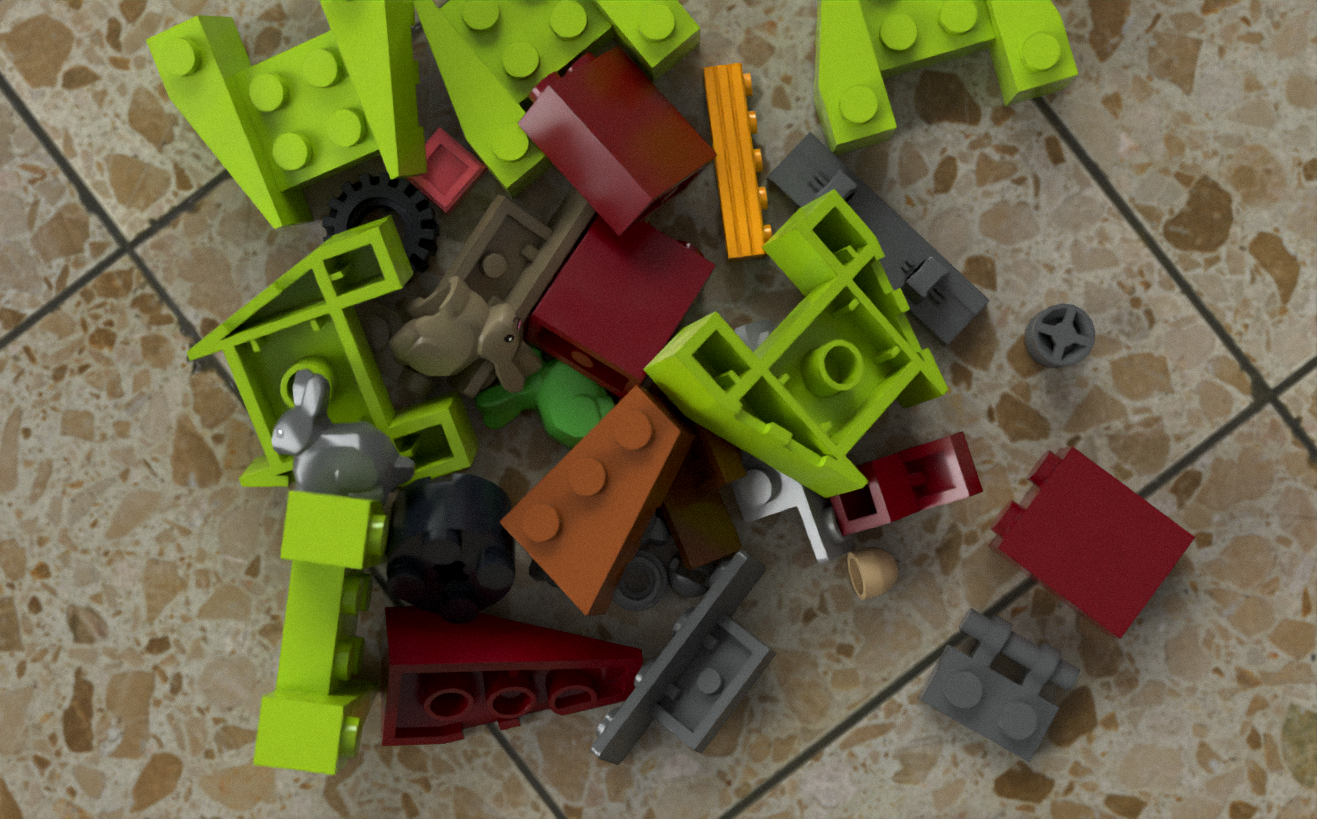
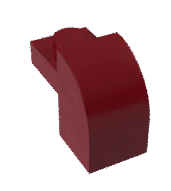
(908, 483)

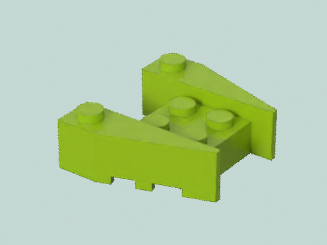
(881, 39)
(503, 48)
(304, 108)
(312, 324)
(821, 370)
(316, 709)

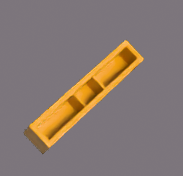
(736, 161)

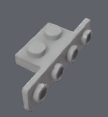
(770, 491)

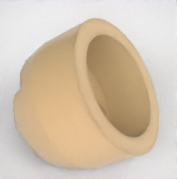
(872, 571)

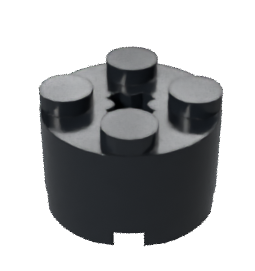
(450, 546)

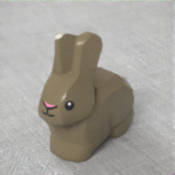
(456, 329)

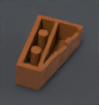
(600, 498)

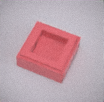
(450, 172)

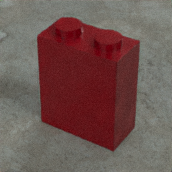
(615, 137)
(618, 303)
(1089, 540)

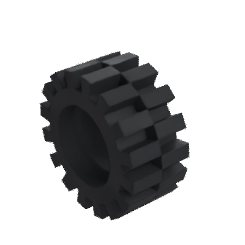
(393, 194)

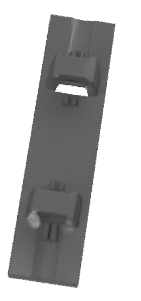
(937, 292)

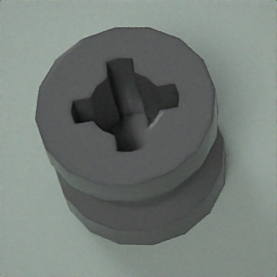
(1071, 337)

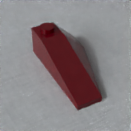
(488, 671)

